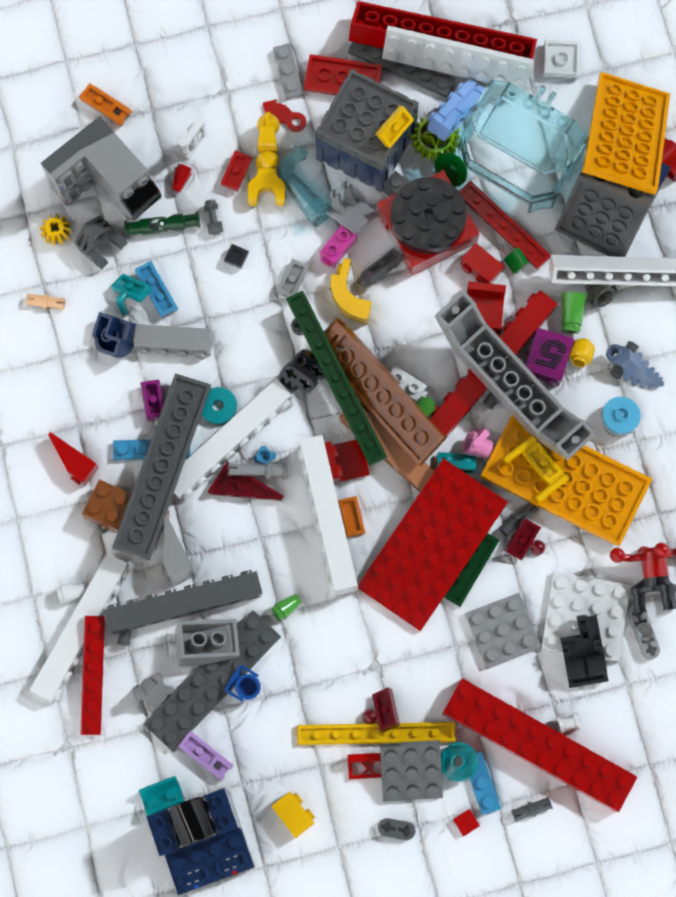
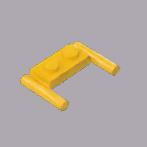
(541, 463)

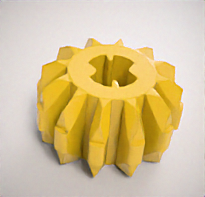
(56, 222)

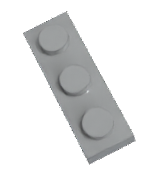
(288, 71)

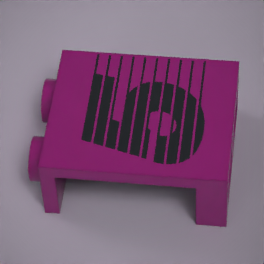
(549, 356)

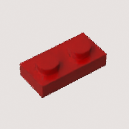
(236, 171)

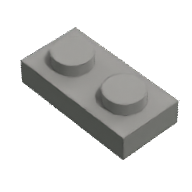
(292, 278)

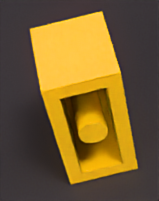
(293, 814)

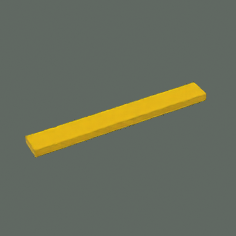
(370, 734)

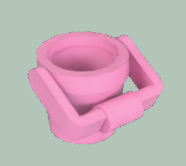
(477, 443)

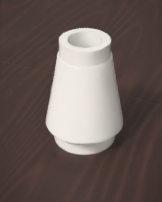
(69, 593)

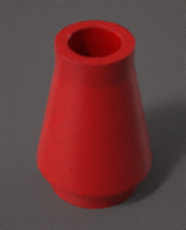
(181, 176)

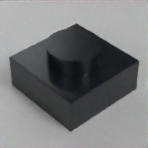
(236, 256)

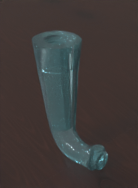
(308, 201)

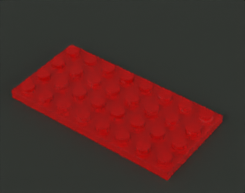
(432, 544)

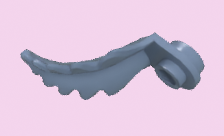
(634, 367)

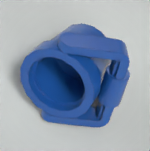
(246, 686)

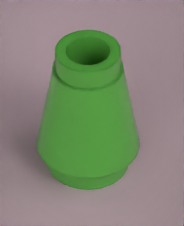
(285, 607)

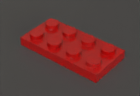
(327, 74)

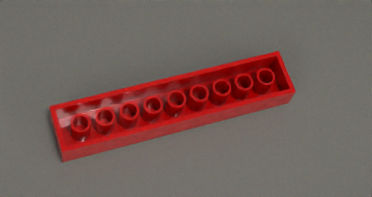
(372, 20)
(540, 745)

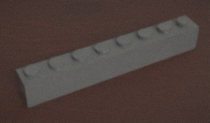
(183, 602)

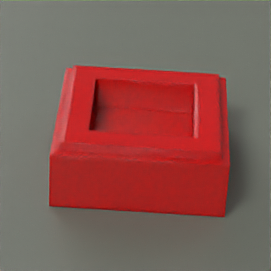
(466, 822)

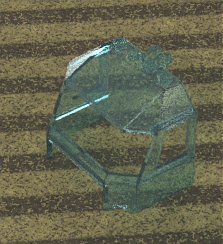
(527, 132)

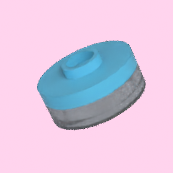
(620, 417)

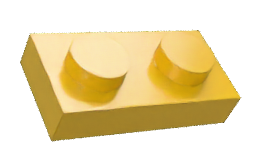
(394, 126)

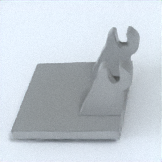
(351, 211)

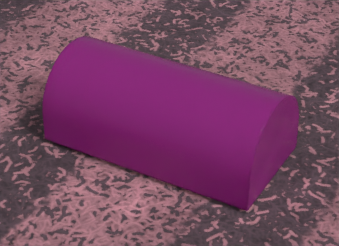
(152, 399)

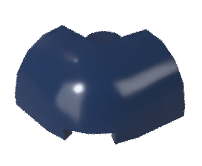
(113, 335)

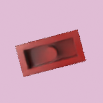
(481, 265)

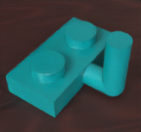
(129, 288)

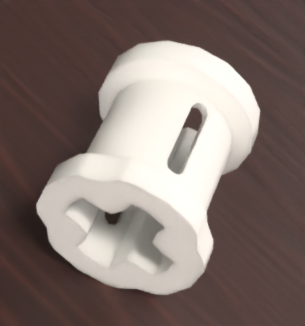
(568, 723)

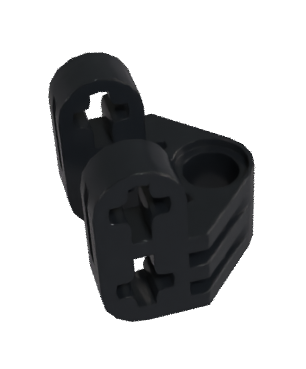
(297, 372)

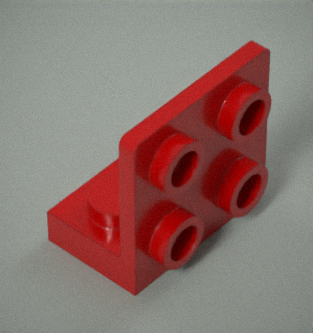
(346, 461)

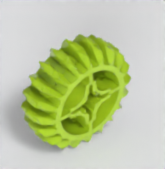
(418, 139)

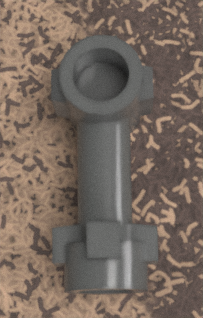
(214, 226)

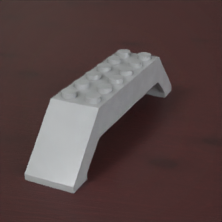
(510, 379)

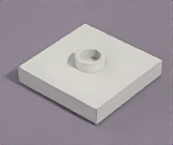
(561, 59)

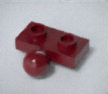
(523, 539)
(384, 712)

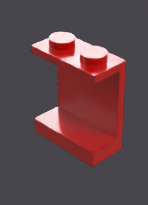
(489, 301)

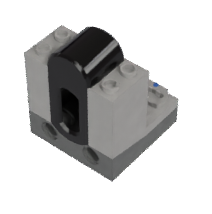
(102, 159)

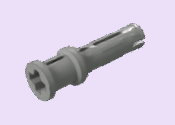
(267, 470)

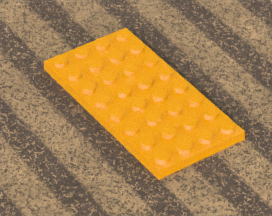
(627, 133)
(596, 498)

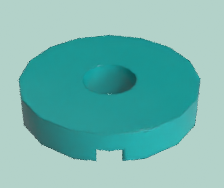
(221, 417)
(469, 765)

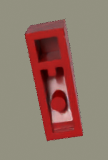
(77, 464)

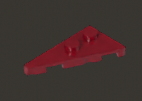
(242, 487)

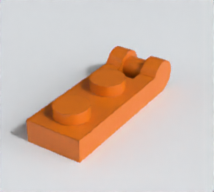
(104, 104)

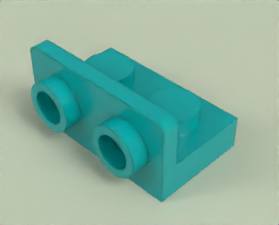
(461, 461)
(161, 795)

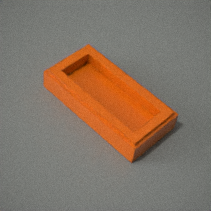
(351, 517)

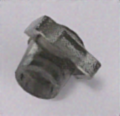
(600, 294)

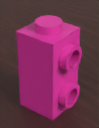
(337, 247)

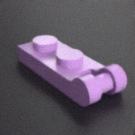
(205, 755)

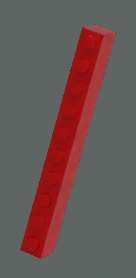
(515, 336)

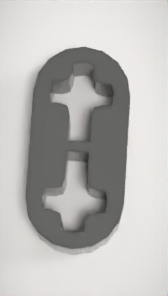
(398, 824)

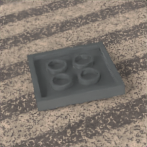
(411, 770)

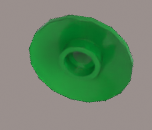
(453, 167)

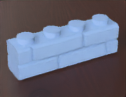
(455, 110)

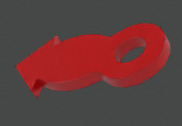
(285, 115)

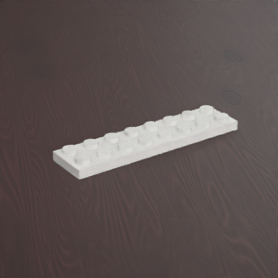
(455, 58)

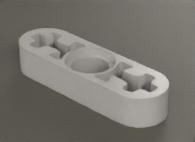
(653, 644)

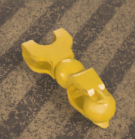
(267, 163)

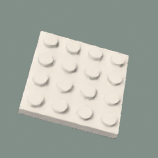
(581, 595)

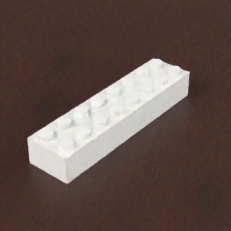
(329, 518)

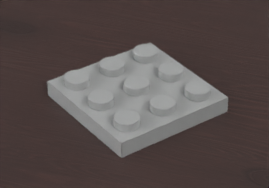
(502, 630)

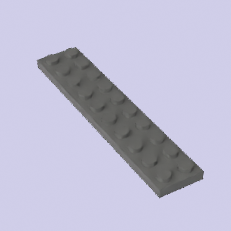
(162, 467)

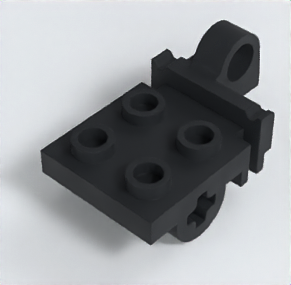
(585, 654)

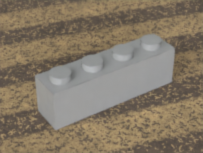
(173, 340)

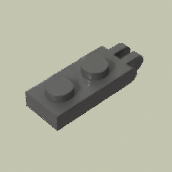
(380, 268)

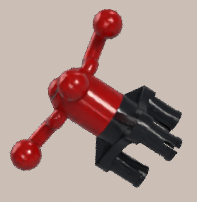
(654, 574)

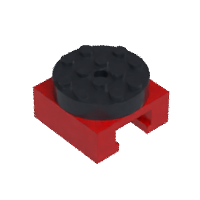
(425, 239)

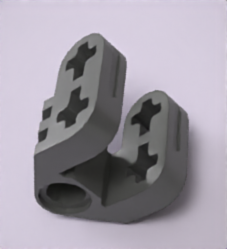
(92, 234)

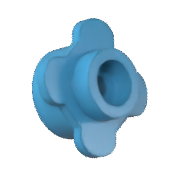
(263, 451)

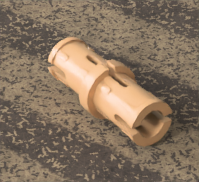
(45, 301)

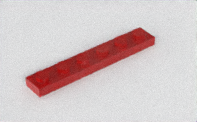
(504, 225)
(92, 675)

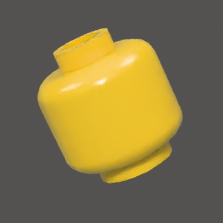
(581, 352)

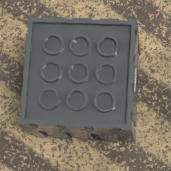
(349, 127)

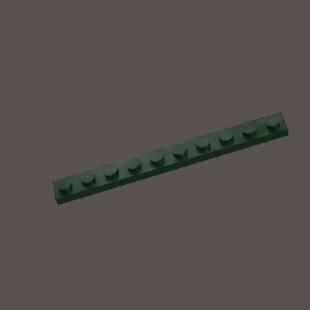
(336, 378)

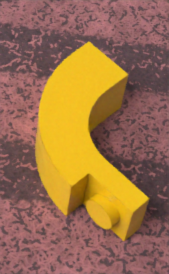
(348, 305)

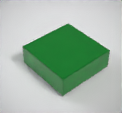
(516, 260)

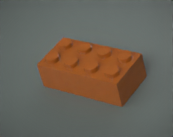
(108, 506)

